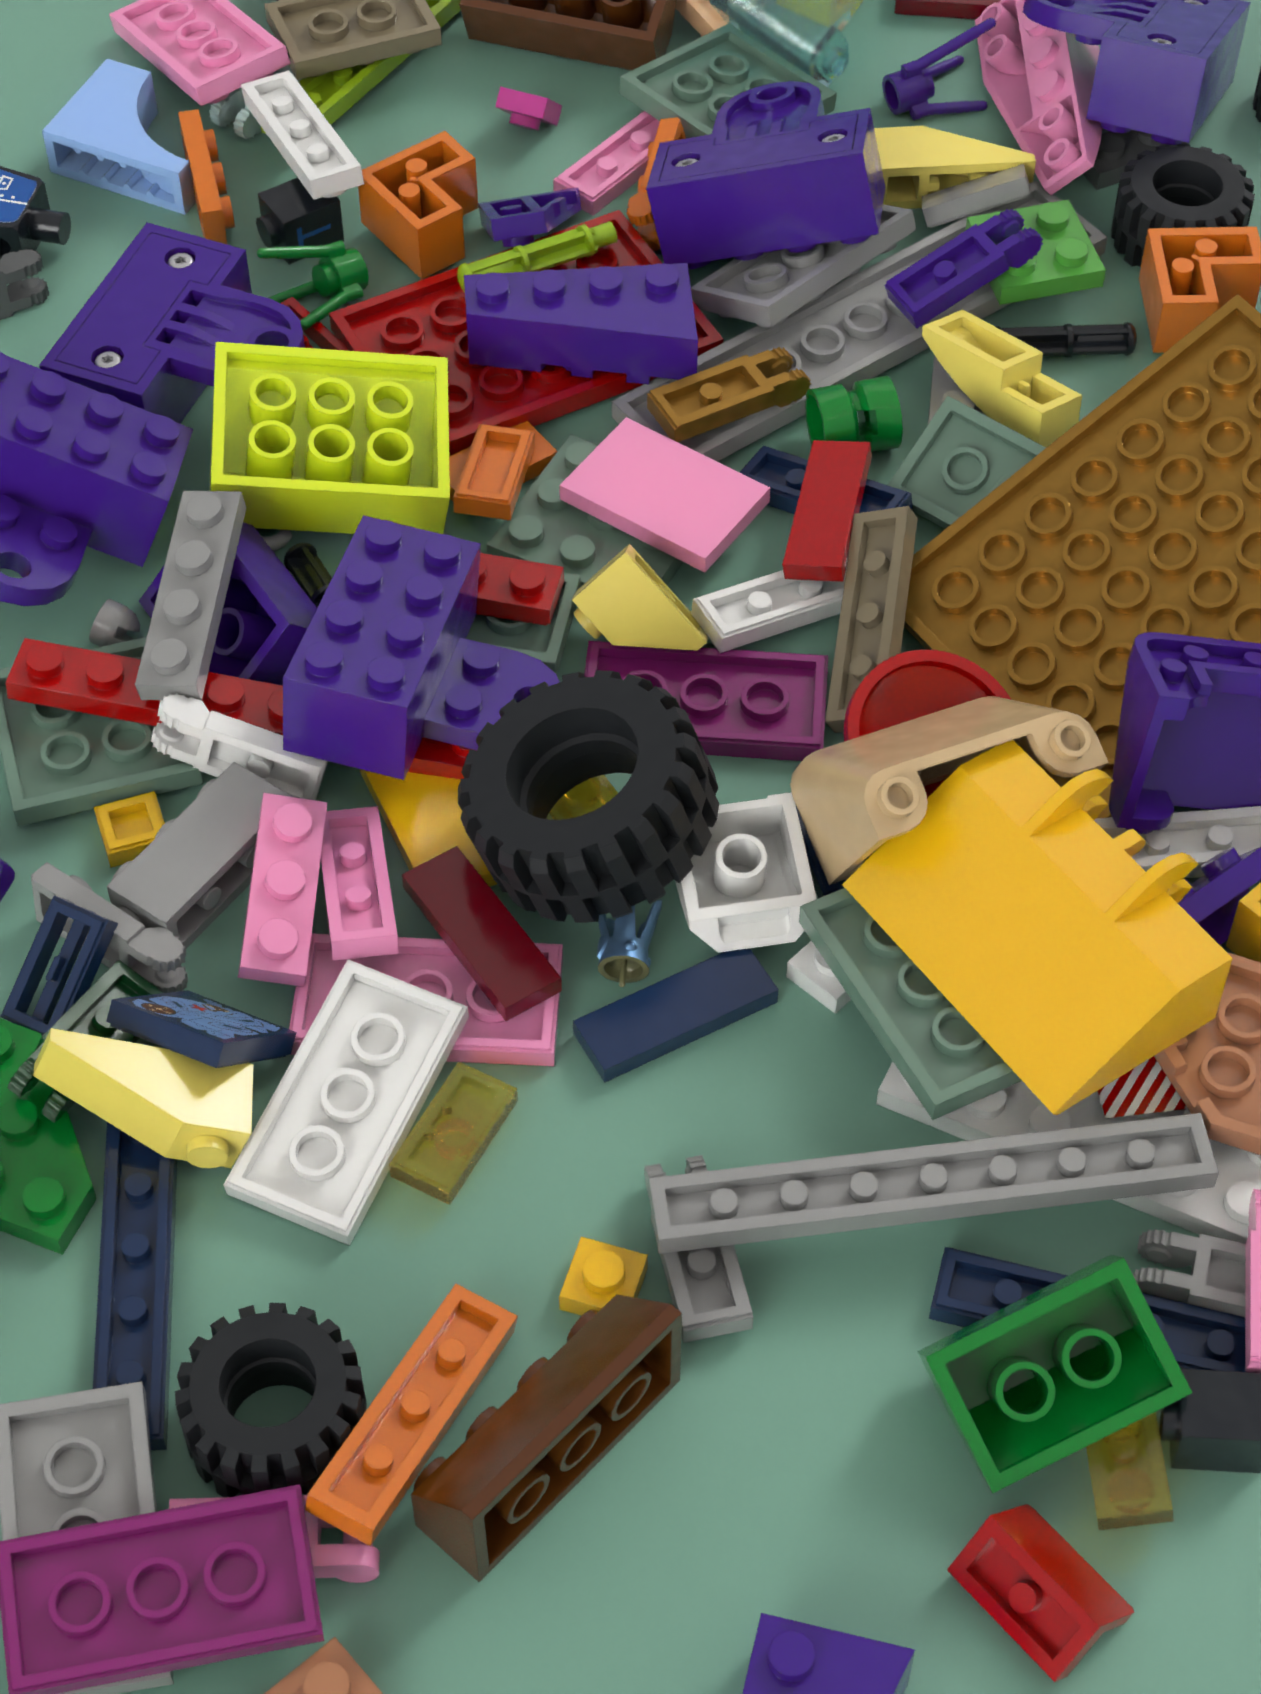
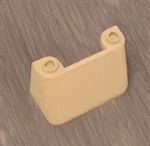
(874, 784)

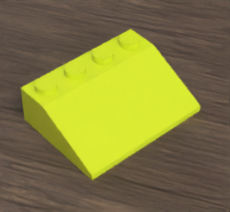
(331, 436)

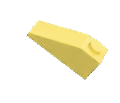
(930, 160)
(154, 1095)

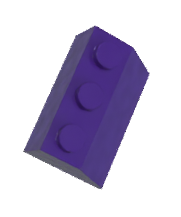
(260, 616)

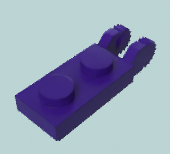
(962, 266)

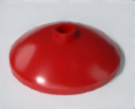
(913, 687)

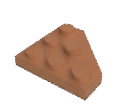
(1220, 1062)

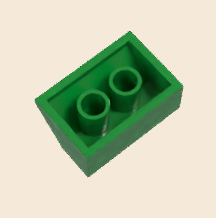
(1055, 1372)

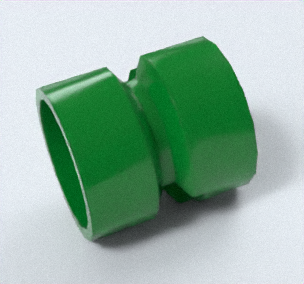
(833, 413)

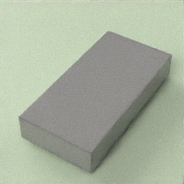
(975, 196)

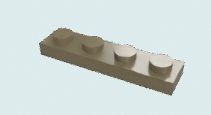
(871, 602)

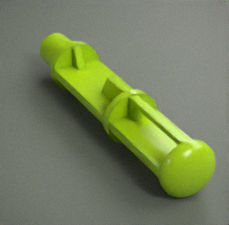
(544, 253)

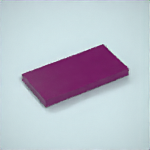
(735, 698)
(158, 1592)

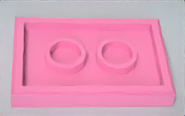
(665, 494)

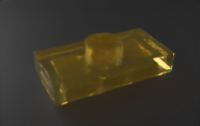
(453, 1133)

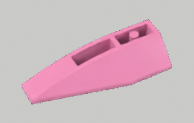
(1042, 91)

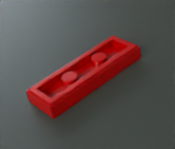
(826, 510)

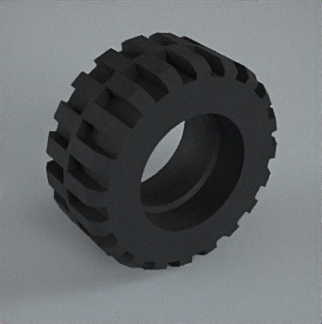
(622, 848)

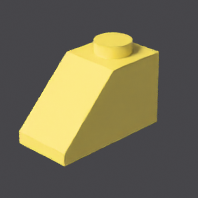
(635, 607)

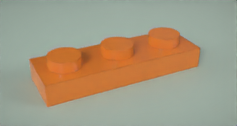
(207, 177)

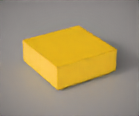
(128, 826)

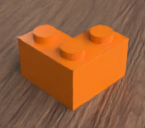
(419, 202)
(1193, 274)

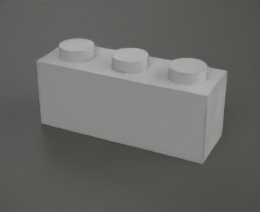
(197, 859)

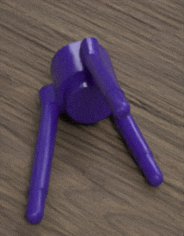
(914, 85)

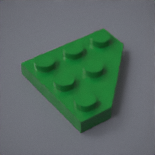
(41, 1163)

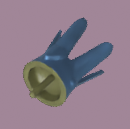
(623, 953)

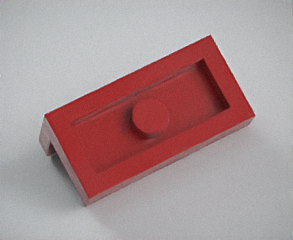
(1038, 1589)

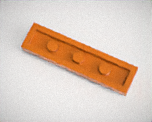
(411, 1415)

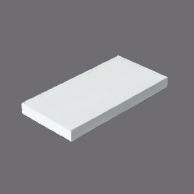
(347, 1102)

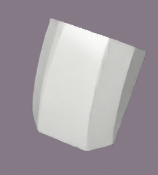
(749, 877)

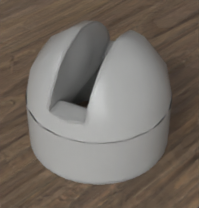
(113, 623)

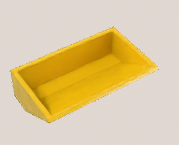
(1045, 925)

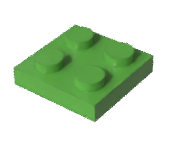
(1063, 263)

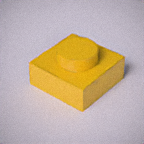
(599, 1274)

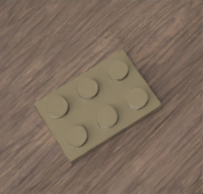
(349, 33)

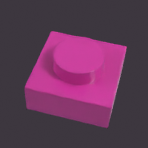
(528, 109)

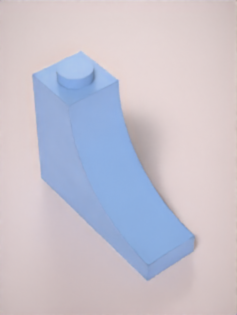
(106, 144)

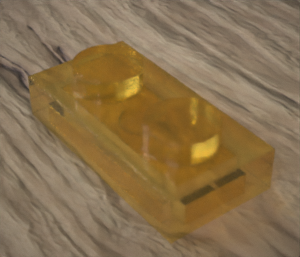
(1130, 1477)

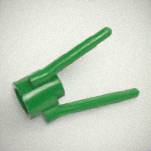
(338, 275)

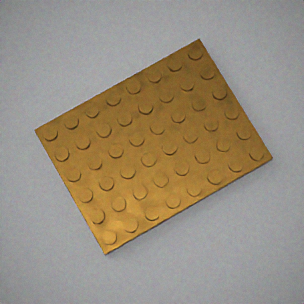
(1113, 534)

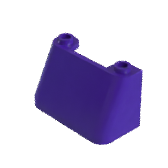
(1187, 729)

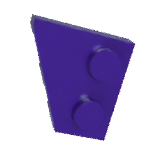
(522, 217)

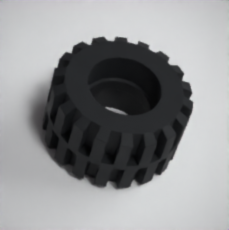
(1178, 190)
(260, 1354)

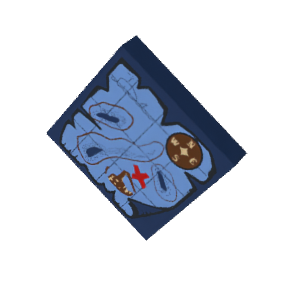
(201, 1028)

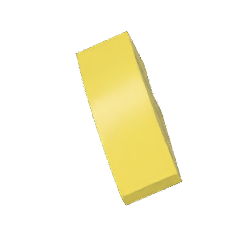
(1003, 377)

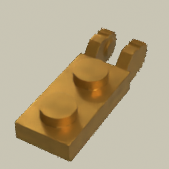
(727, 393)

